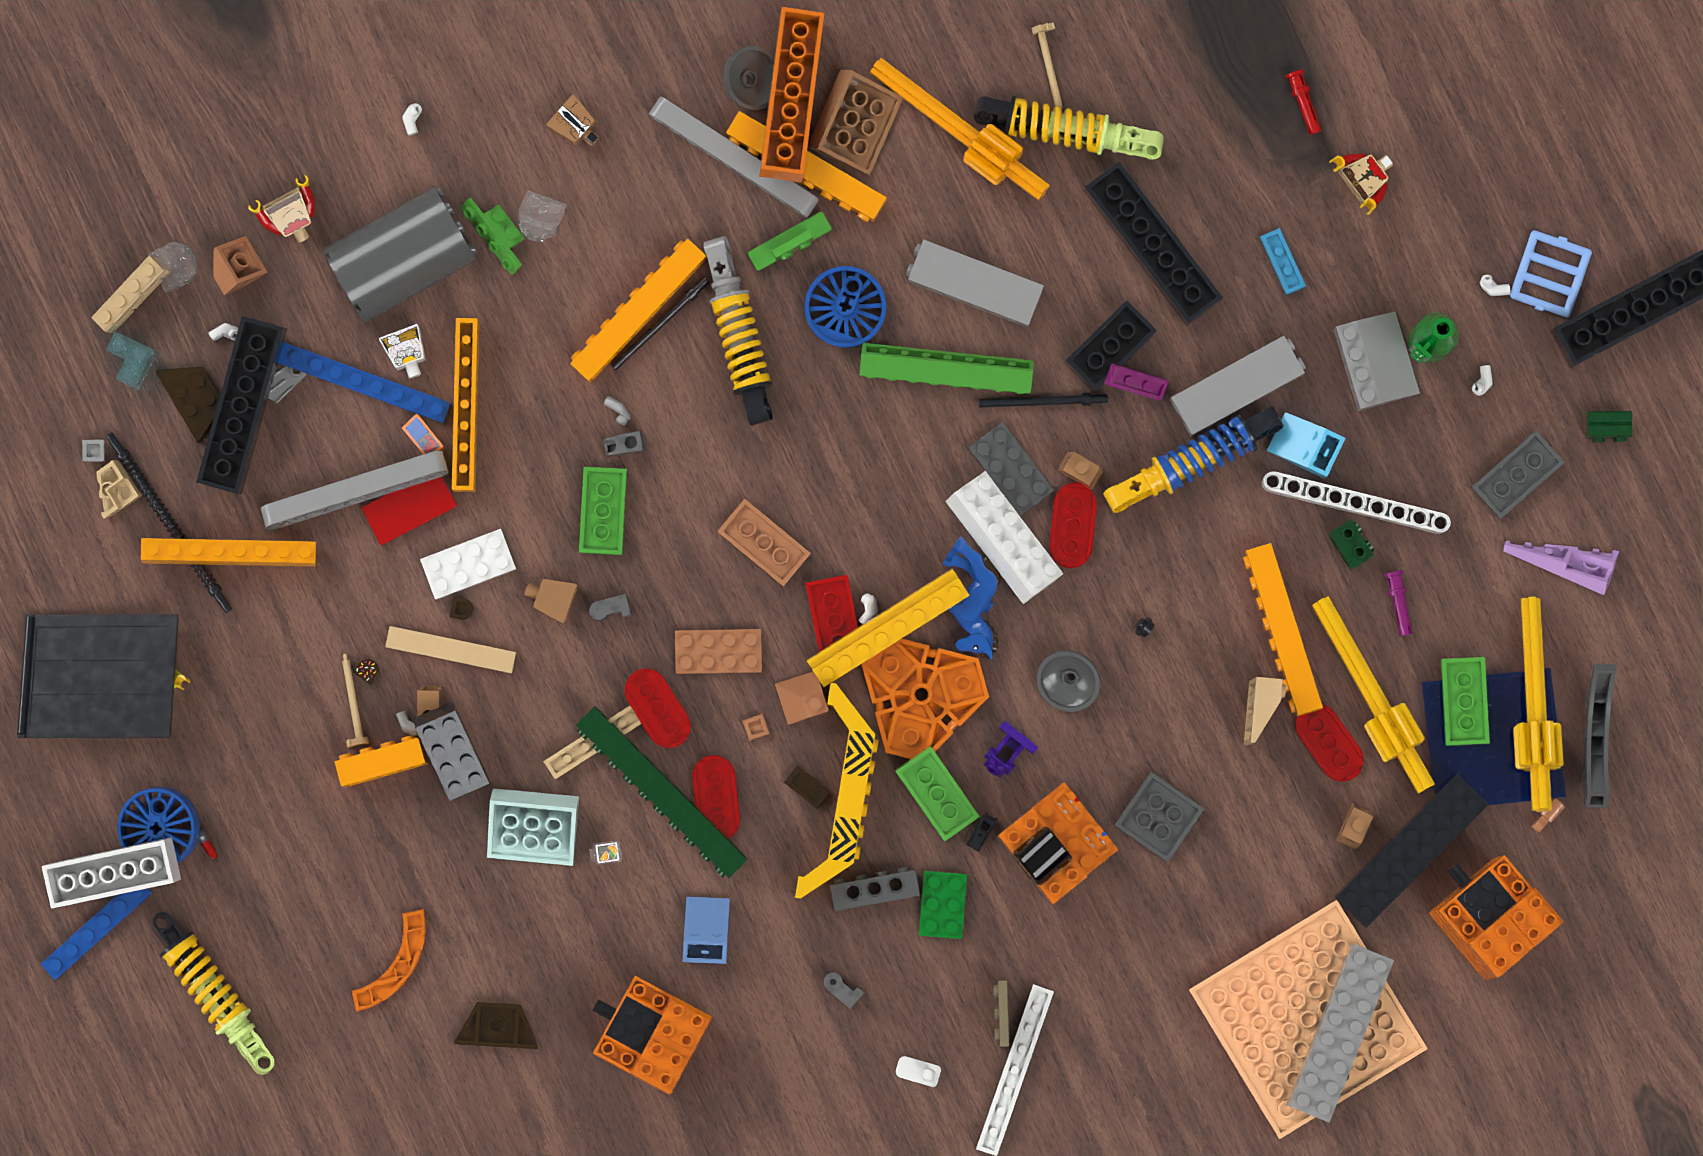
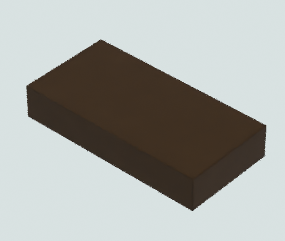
(807, 787)

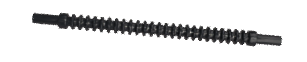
(124, 456)

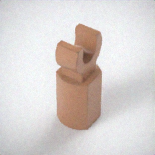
(1548, 816)

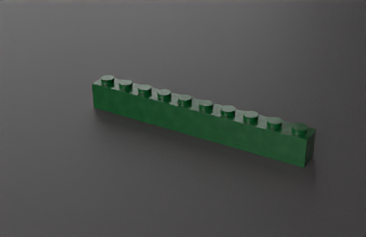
(661, 792)

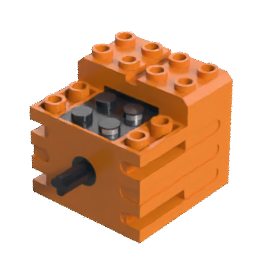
(1494, 917)
(651, 1034)

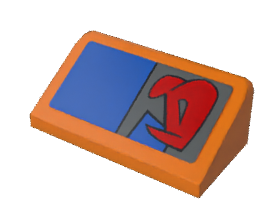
(422, 435)

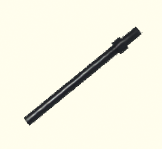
(690, 295)
(1084, 399)

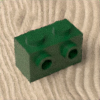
(1351, 544)

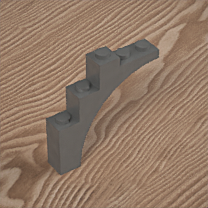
(1596, 735)

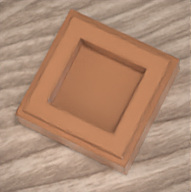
(755, 727)

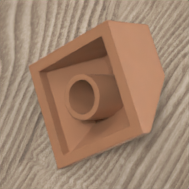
(236, 265)
(801, 698)

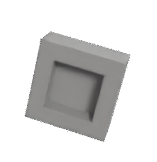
(93, 450)

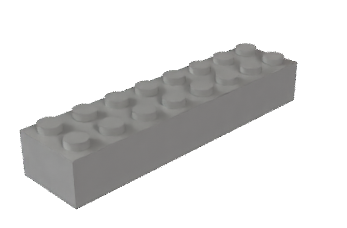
(1340, 1032)

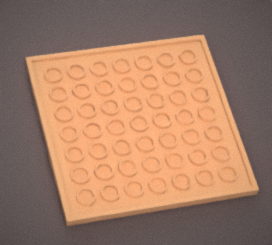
(1273, 1003)

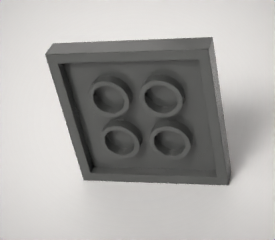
(1159, 817)

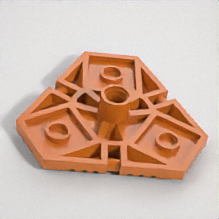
(953, 688)

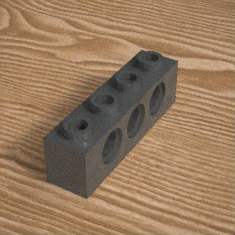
(842, 901)

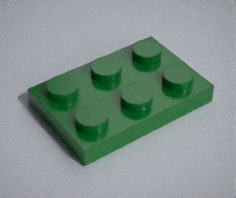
(942, 904)

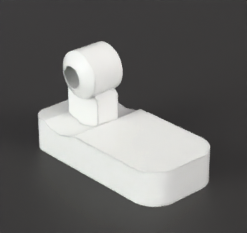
(918, 1071)

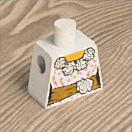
(405, 349)

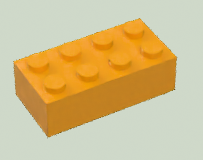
(381, 762)

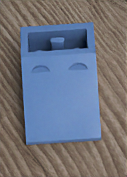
(706, 930)

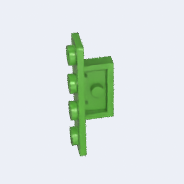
(497, 232)
(789, 241)

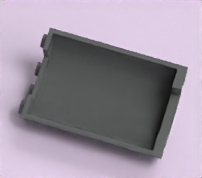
(400, 254)

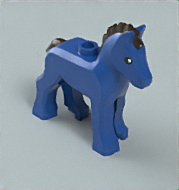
(982, 589)

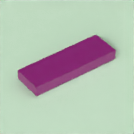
(1136, 382)

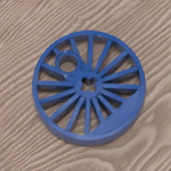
(834, 337)
(162, 818)

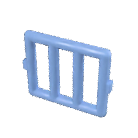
(1523, 275)

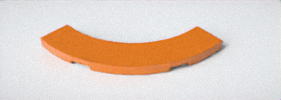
(402, 967)

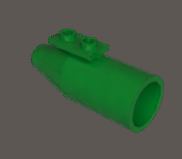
(1427, 344)

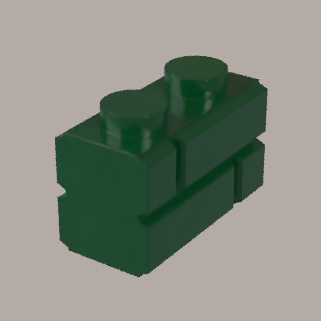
(1608, 425)

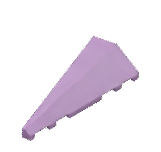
(1582, 567)

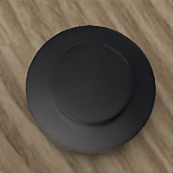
(1144, 627)

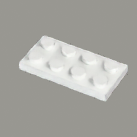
(468, 564)

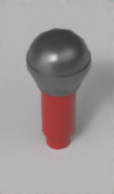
(204, 841)

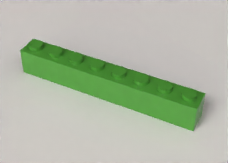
(946, 368)

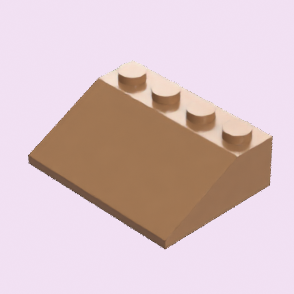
(855, 121)

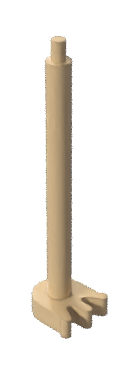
(1040, 30)
(359, 739)

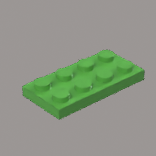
(602, 511)
(1465, 701)
(937, 793)

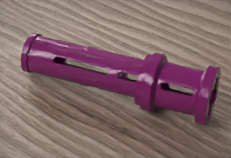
(1397, 592)

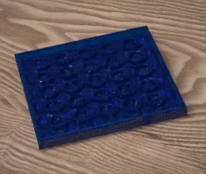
(1490, 766)

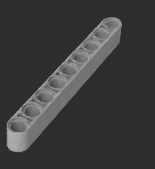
(731, 156)
(354, 490)

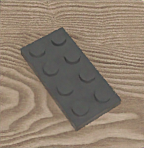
(1011, 469)
(1517, 474)

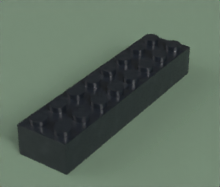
(1152, 243)
(1631, 311)
(241, 405)
(1411, 850)

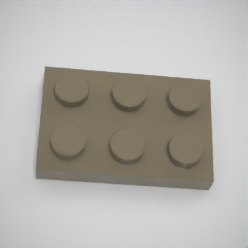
(1001, 1013)

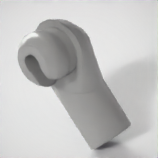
(618, 407)
(406, 725)

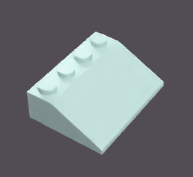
(532, 826)

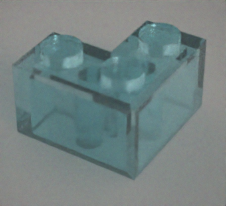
(136, 359)

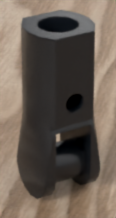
(979, 835)

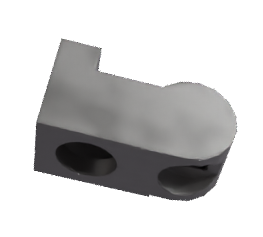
(624, 444)
(602, 609)
(835, 984)

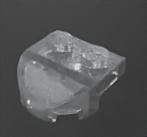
(540, 216)
(180, 262)

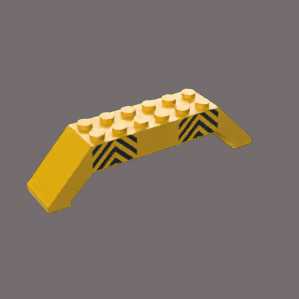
(851, 795)

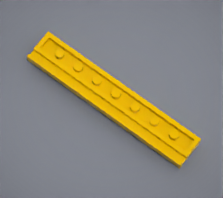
(888, 627)

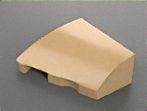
(116, 488)

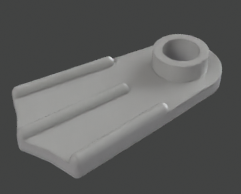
(284, 382)

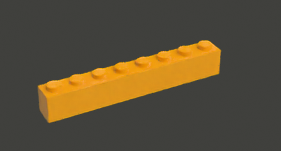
(817, 173)
(638, 310)
(465, 405)
(228, 552)
(1283, 630)

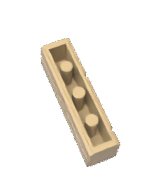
(131, 294)

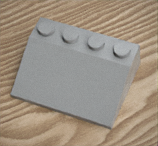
(1376, 360)

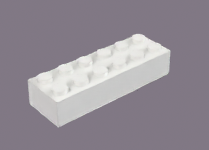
(1004, 537)
(111, 872)

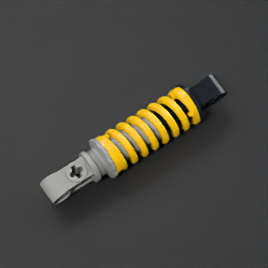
(730, 306)

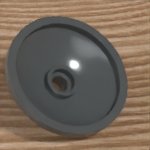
(757, 66)
(1064, 691)

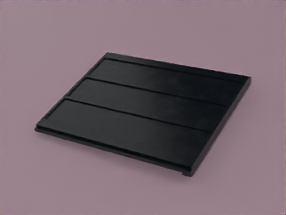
(98, 676)

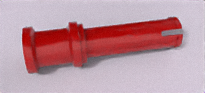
(1301, 92)

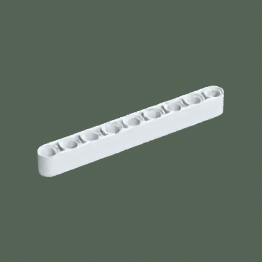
(1366, 502)

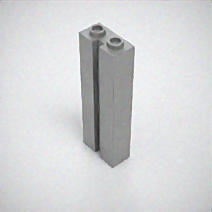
(974, 283)
(1238, 385)

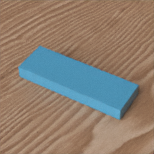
(1282, 261)

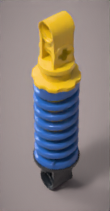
(1172, 467)

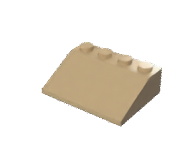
(1262, 701)

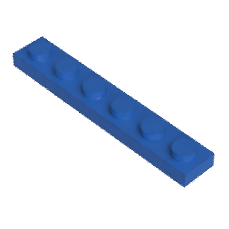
(93, 931)

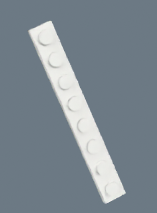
(1014, 1070)

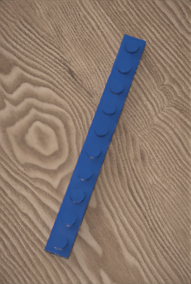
(364, 383)

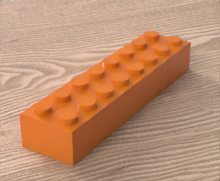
(791, 94)

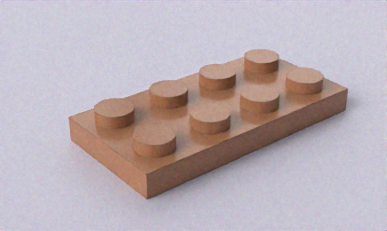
(764, 542)
(718, 651)

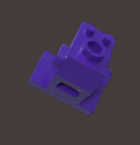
(1016, 741)

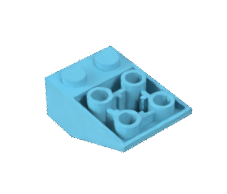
(1306, 445)

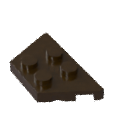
(193, 397)
(497, 1027)

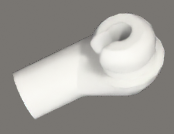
(409, 118)
(1492, 288)
(226, 330)
(1485, 382)
(871, 608)

